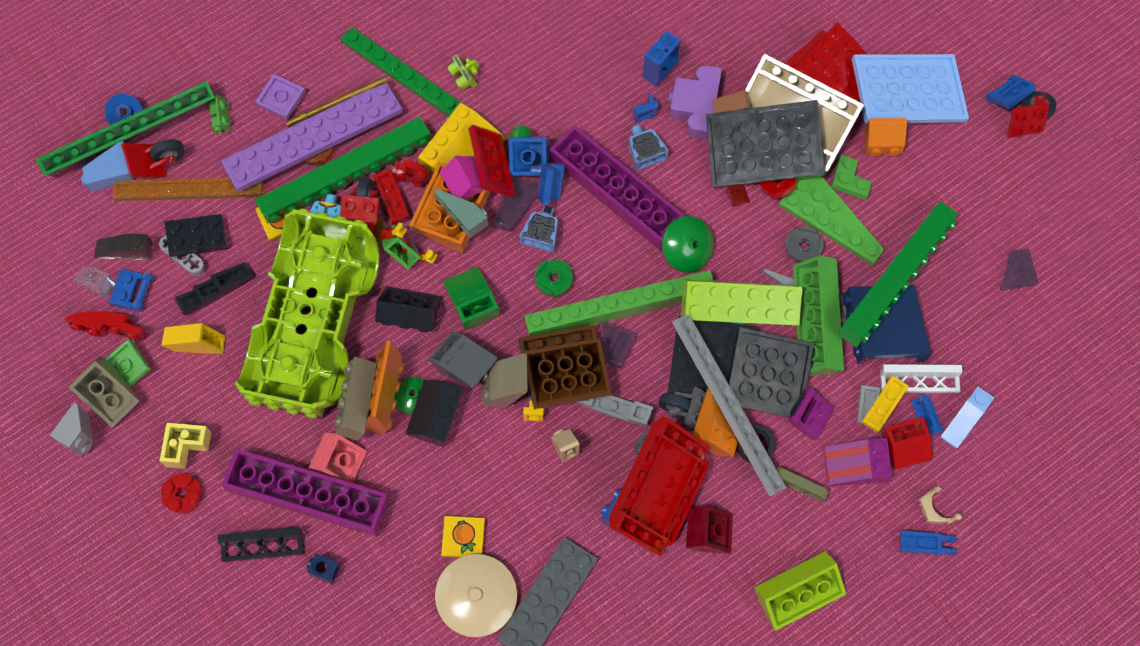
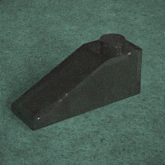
(125, 247)

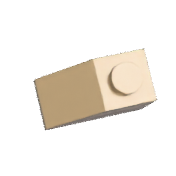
(565, 444)

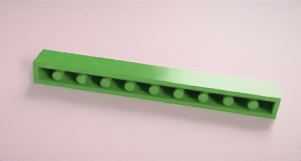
(610, 306)

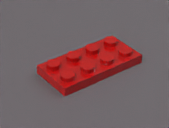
(491, 161)

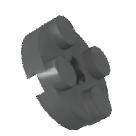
(796, 237)

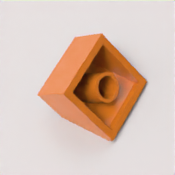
(885, 136)

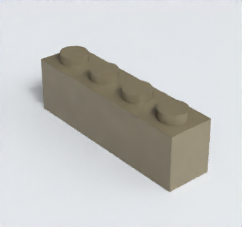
(355, 398)

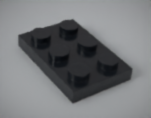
(195, 235)

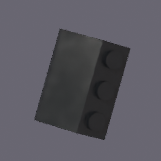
(407, 309)
(434, 411)

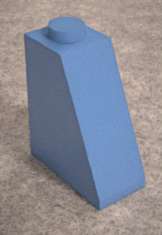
(106, 169)

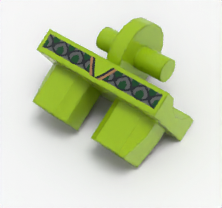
(466, 69)

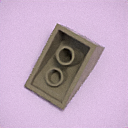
(505, 381)
(105, 391)

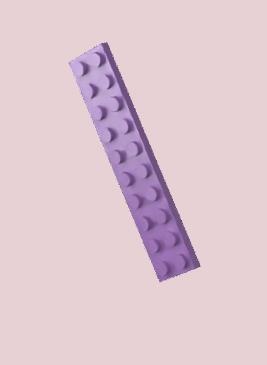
(311, 136)

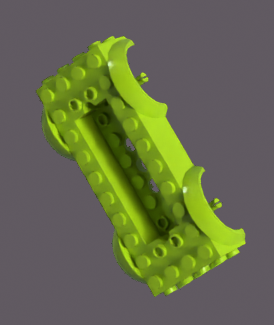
(308, 369)

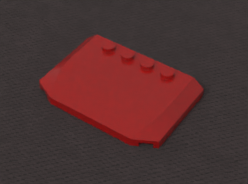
(660, 486)

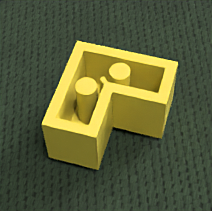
(181, 439)

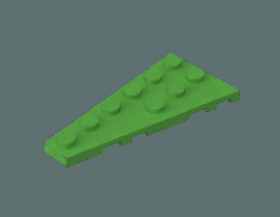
(826, 212)

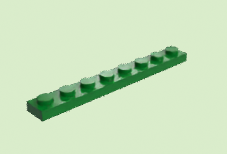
(400, 72)

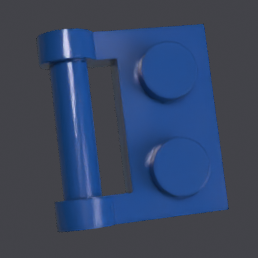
(1011, 92)
(126, 287)

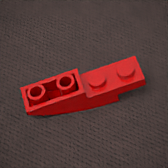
(102, 322)

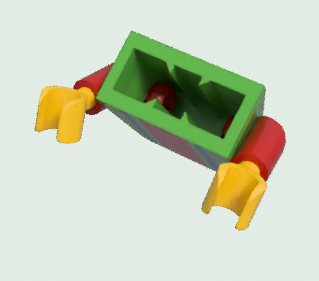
(402, 247)

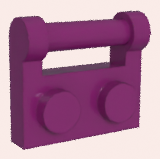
(815, 417)

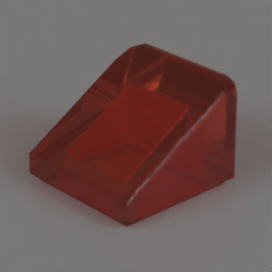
(737, 195)

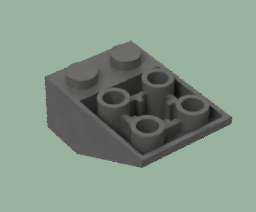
(462, 359)

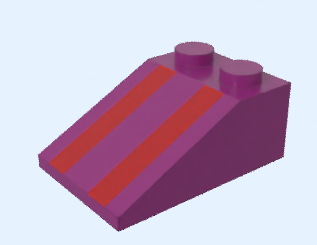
(858, 462)

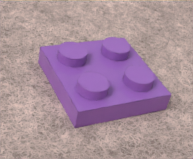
(280, 96)

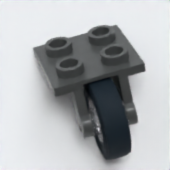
(683, 405)

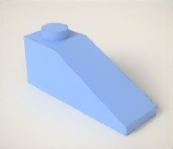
(967, 417)

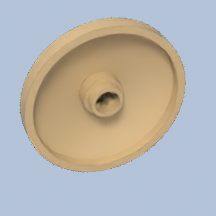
(476, 595)

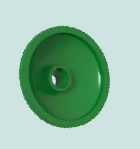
(678, 243)

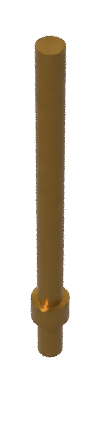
(305, 115)

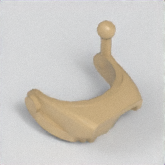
(929, 512)

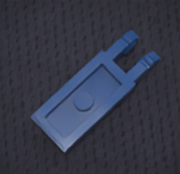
(925, 543)

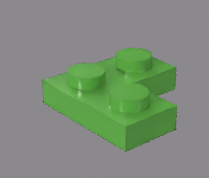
(846, 181)

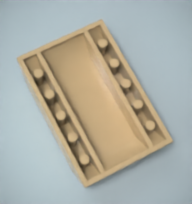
(780, 84)

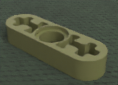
(803, 485)

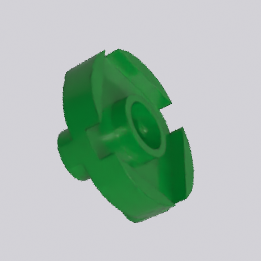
(553, 267)

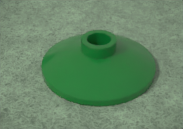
(404, 401)

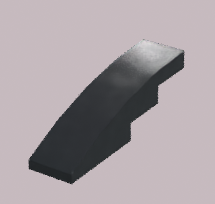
(214, 289)

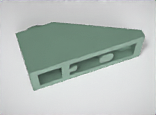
(464, 213)

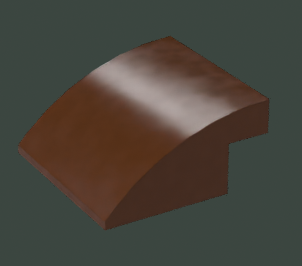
(565, 367)

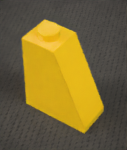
(193, 339)

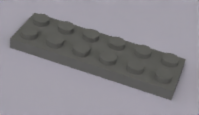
(548, 596)

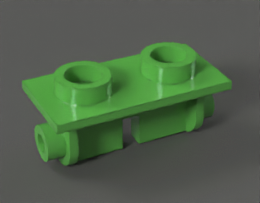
(219, 107)

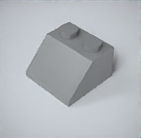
(74, 431)

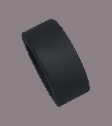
(760, 429)

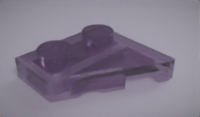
(1019, 270)
(616, 344)

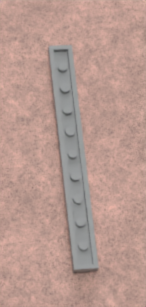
(729, 405)

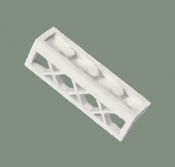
(924, 371)

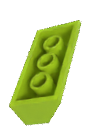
(800, 590)

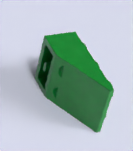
(471, 298)

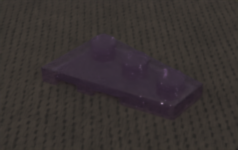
(512, 209)

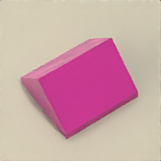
(462, 177)

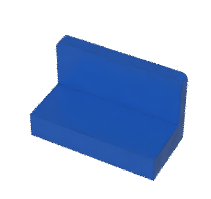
(550, 182)

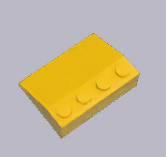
(453, 138)

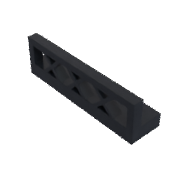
(262, 536)

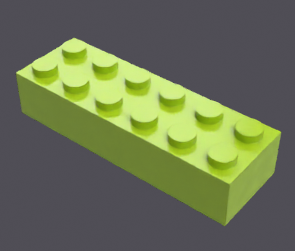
(741, 302)

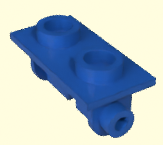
(924, 408)

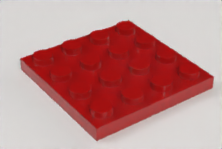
(832, 61)

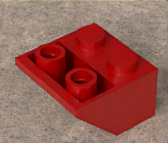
(908, 443)

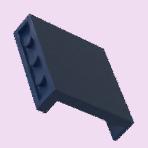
(898, 334)

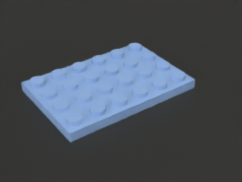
(910, 87)

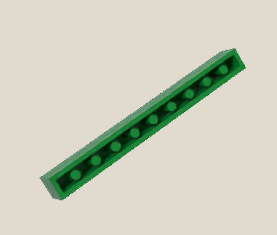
(125, 128)
(344, 170)
(897, 274)

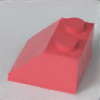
(337, 457)

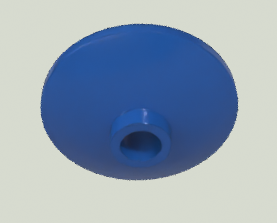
(119, 101)

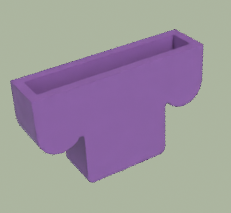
(694, 98)

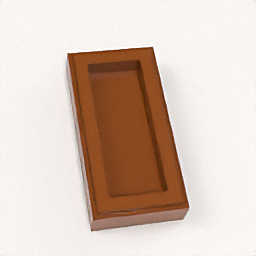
(731, 102)

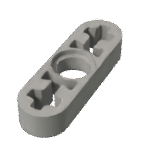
(185, 262)

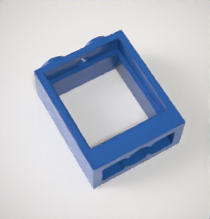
(661, 55)

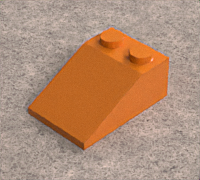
(714, 428)

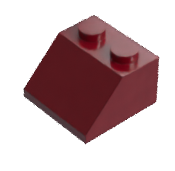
(709, 530)

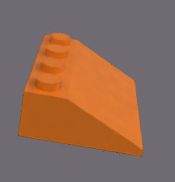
(434, 220)
(384, 389)

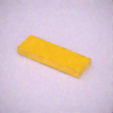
(884, 404)

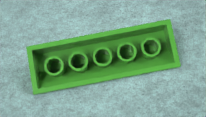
(820, 313)

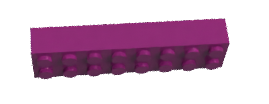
(614, 185)
(306, 492)

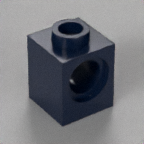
(331, 572)

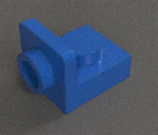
(645, 111)

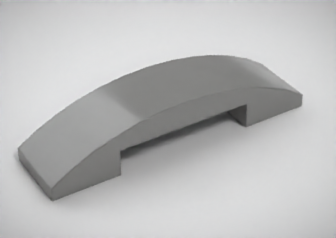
(620, 409)

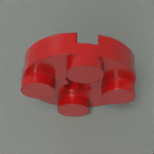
(410, 172)
(780, 189)
(171, 489)

